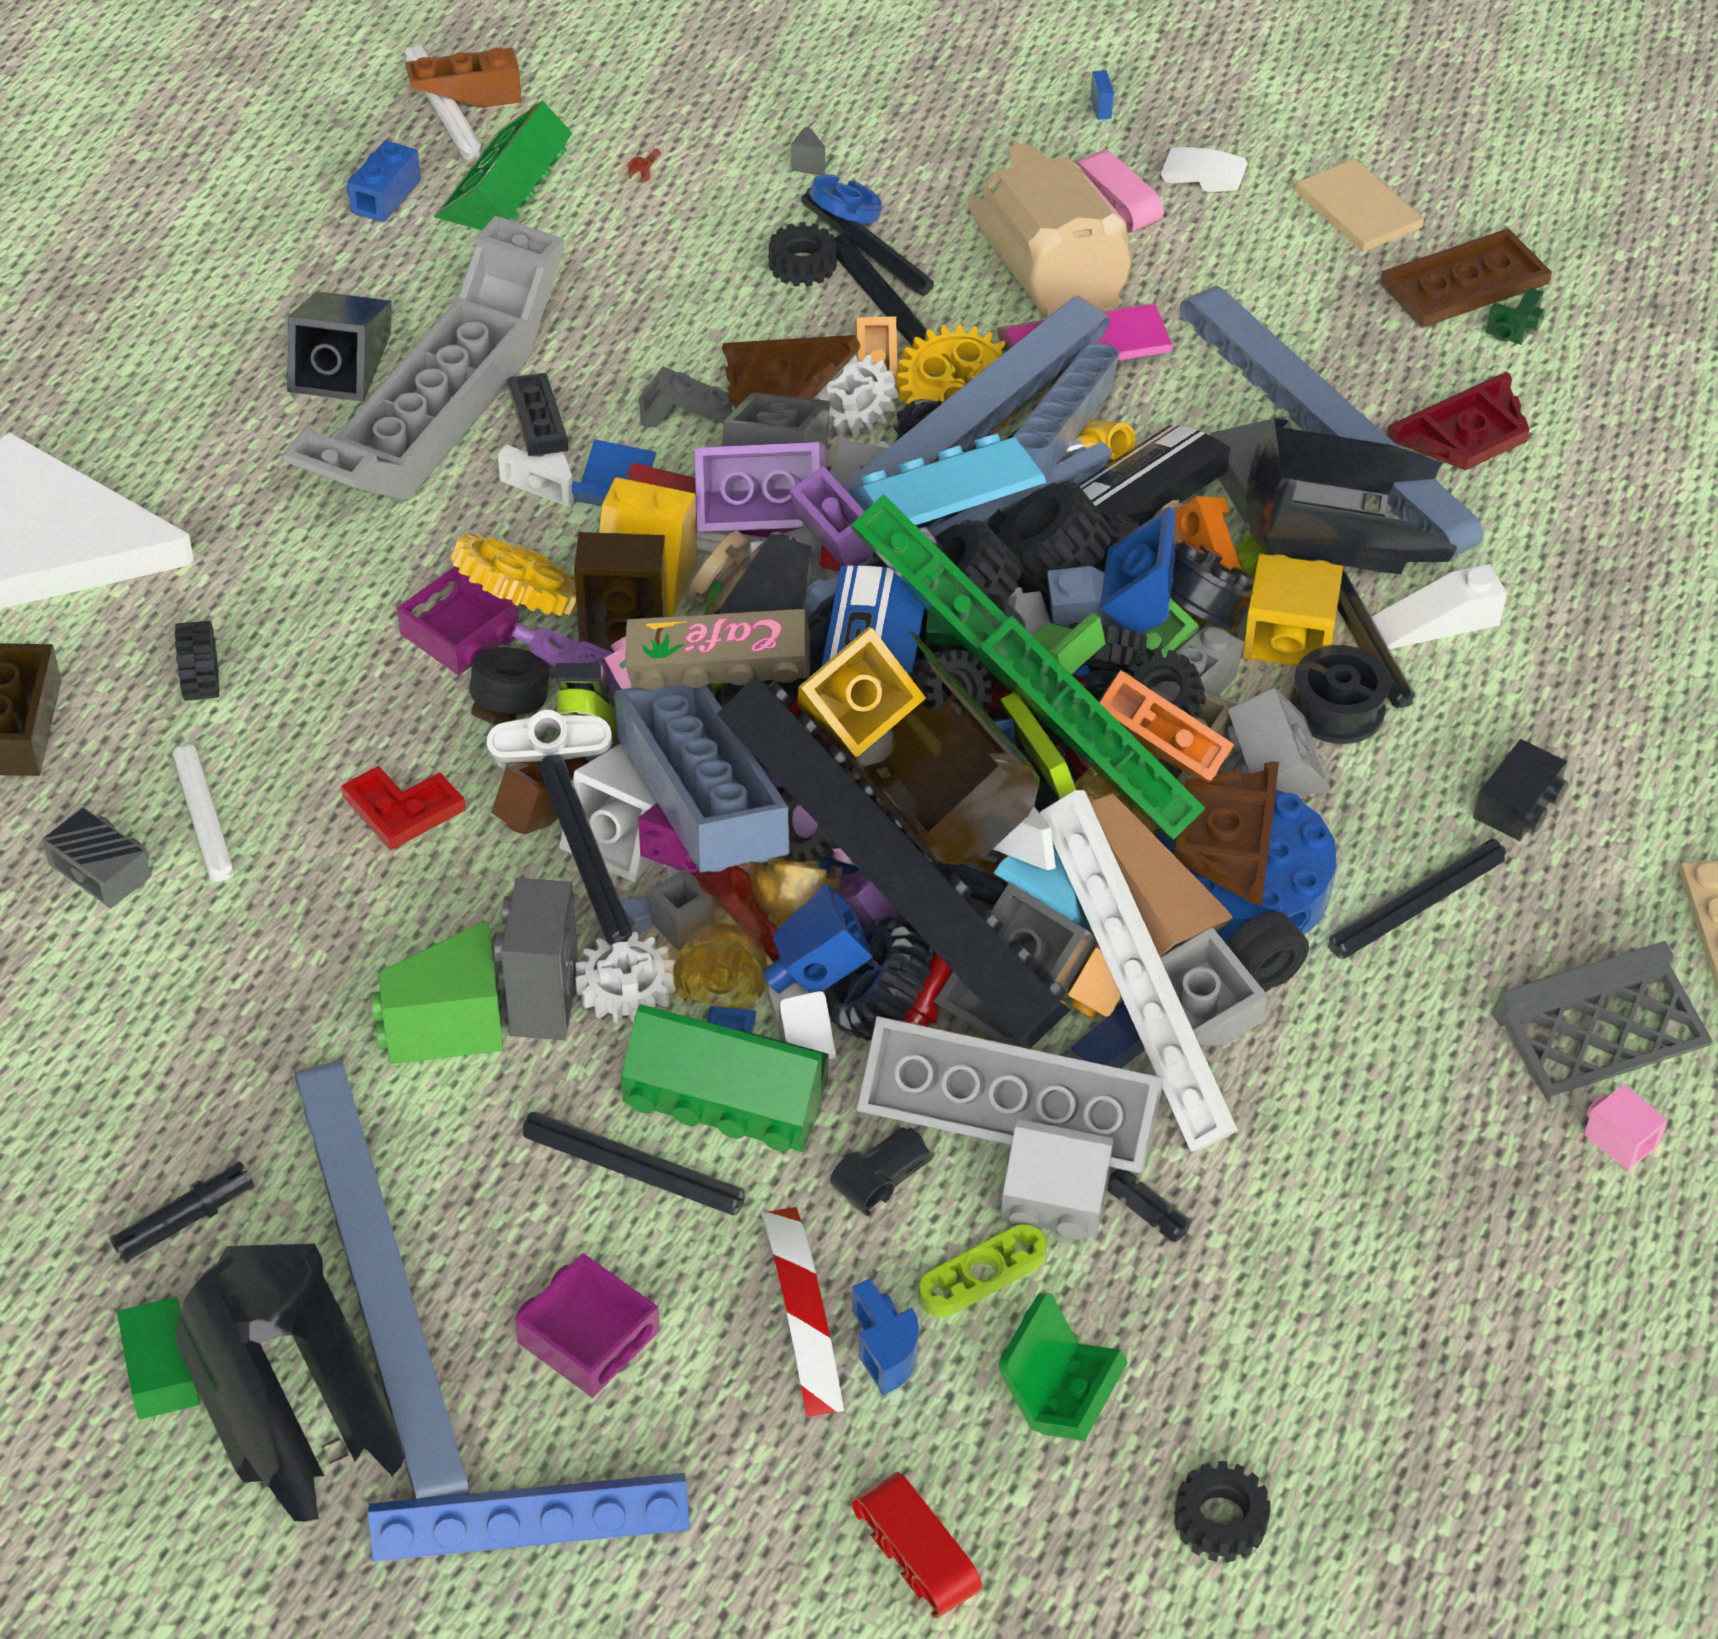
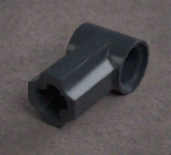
(873, 1176)

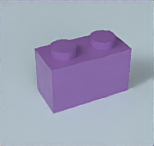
(829, 514)

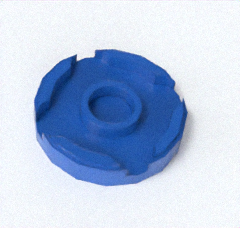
(848, 201)

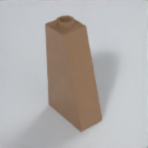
(1164, 890)

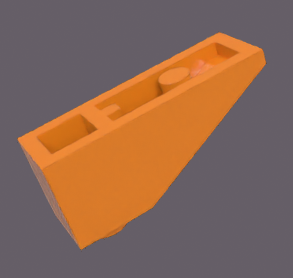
(1165, 728)

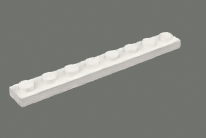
(1138, 972)

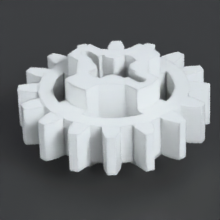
(859, 396)
(624, 976)

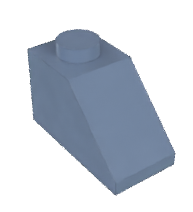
(1075, 595)

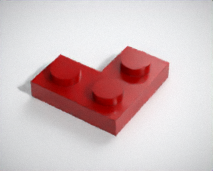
(398, 814)

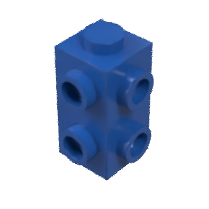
(384, 181)

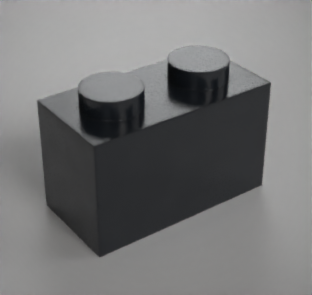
(1521, 790)

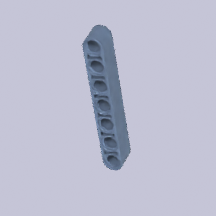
(1069, 406)

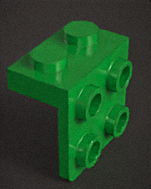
(1054, 1376)

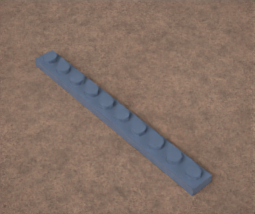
(1075, 469)

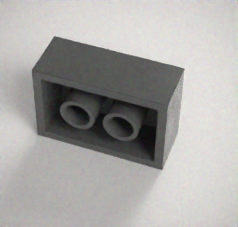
(777, 420)
(1049, 936)
(537, 958)

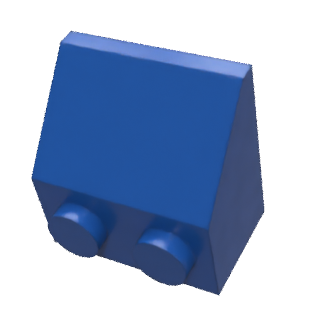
(1141, 574)

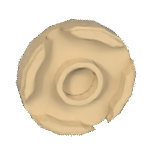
(719, 566)

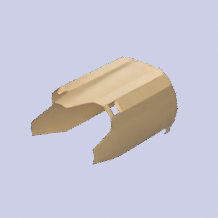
(1054, 231)

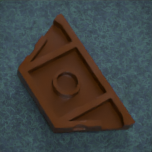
(786, 365)
(1233, 832)

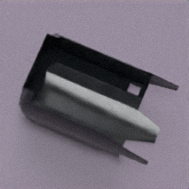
(1311, 498)
(219, 1333)

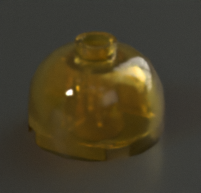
(787, 885)
(717, 961)

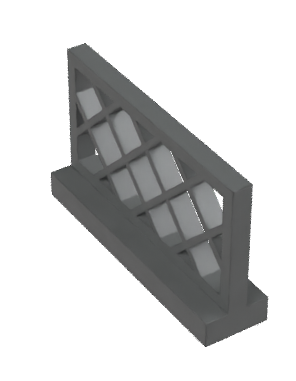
(1594, 983)

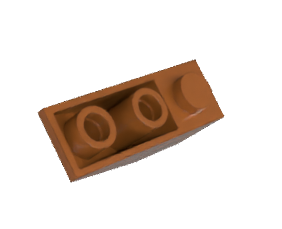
(472, 78)

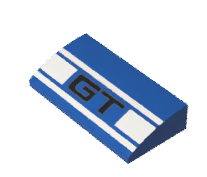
(875, 600)

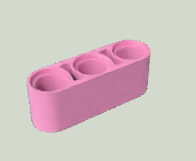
(1123, 190)

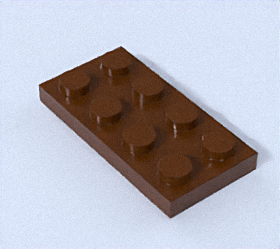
(1465, 277)

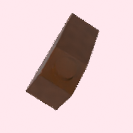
(524, 797)

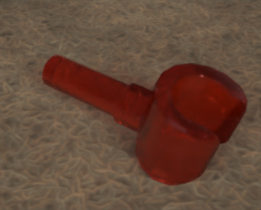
(643, 165)

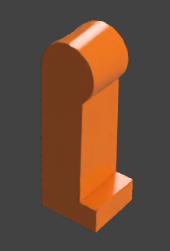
(1204, 523)

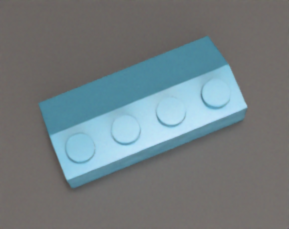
(953, 481)

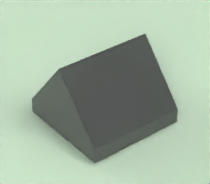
(808, 153)

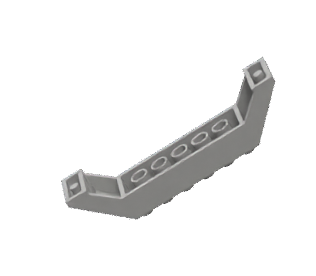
(448, 374)

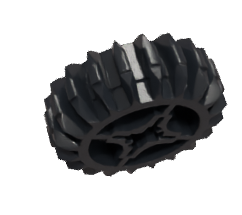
(884, 984)

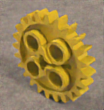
(943, 357)
(515, 574)

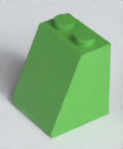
(440, 1001)

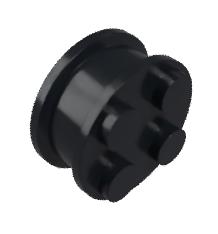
(1207, 585)
(1341, 693)

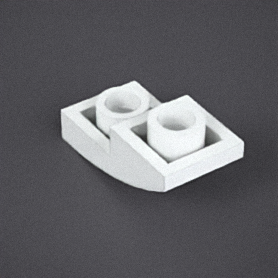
(1211, 168)

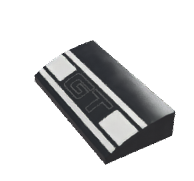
(1157, 471)

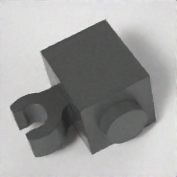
(681, 907)

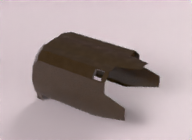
(966, 796)

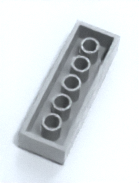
(987, 1085)

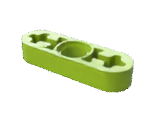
(586, 703)
(989, 1253)

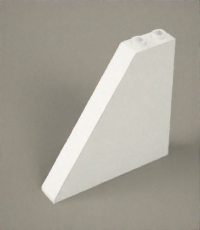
(71, 531)

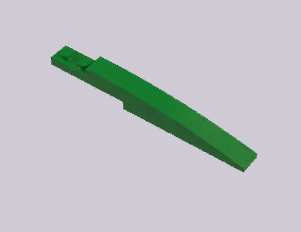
(1027, 669)

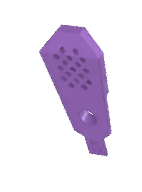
(568, 652)

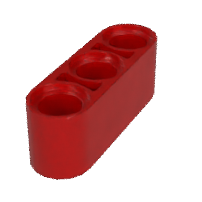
(918, 1542)

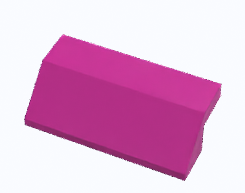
(1132, 331)

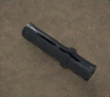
(171, 1218)

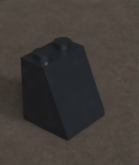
(336, 344)
(767, 579)

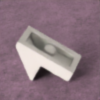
(543, 476)
(803, 1018)

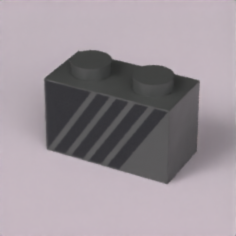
(97, 857)

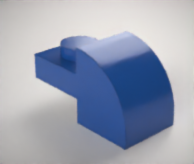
(888, 1340)

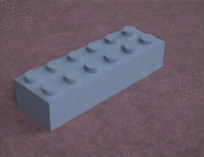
(702, 776)

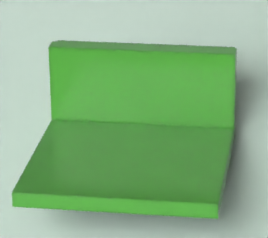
(1074, 645)

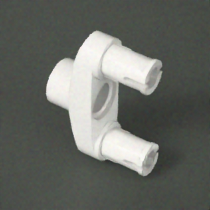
(578, 738)

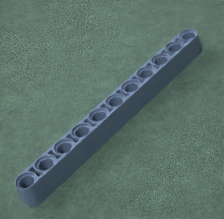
(997, 389)
(1320, 408)
(381, 1284)

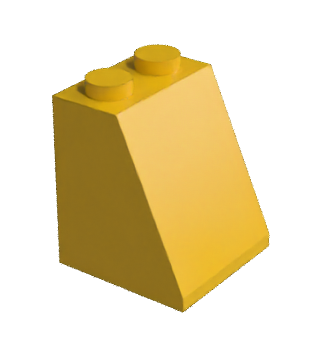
(657, 510)
(1291, 608)
(859, 693)

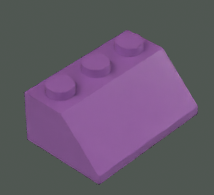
(751, 484)

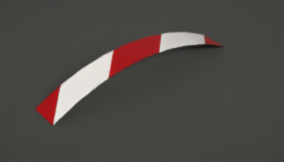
(804, 1312)

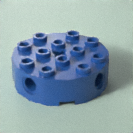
(1297, 870)

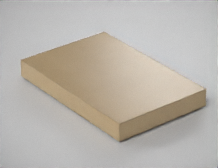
(1359, 205)

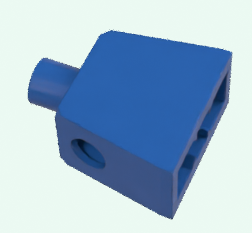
(818, 944)

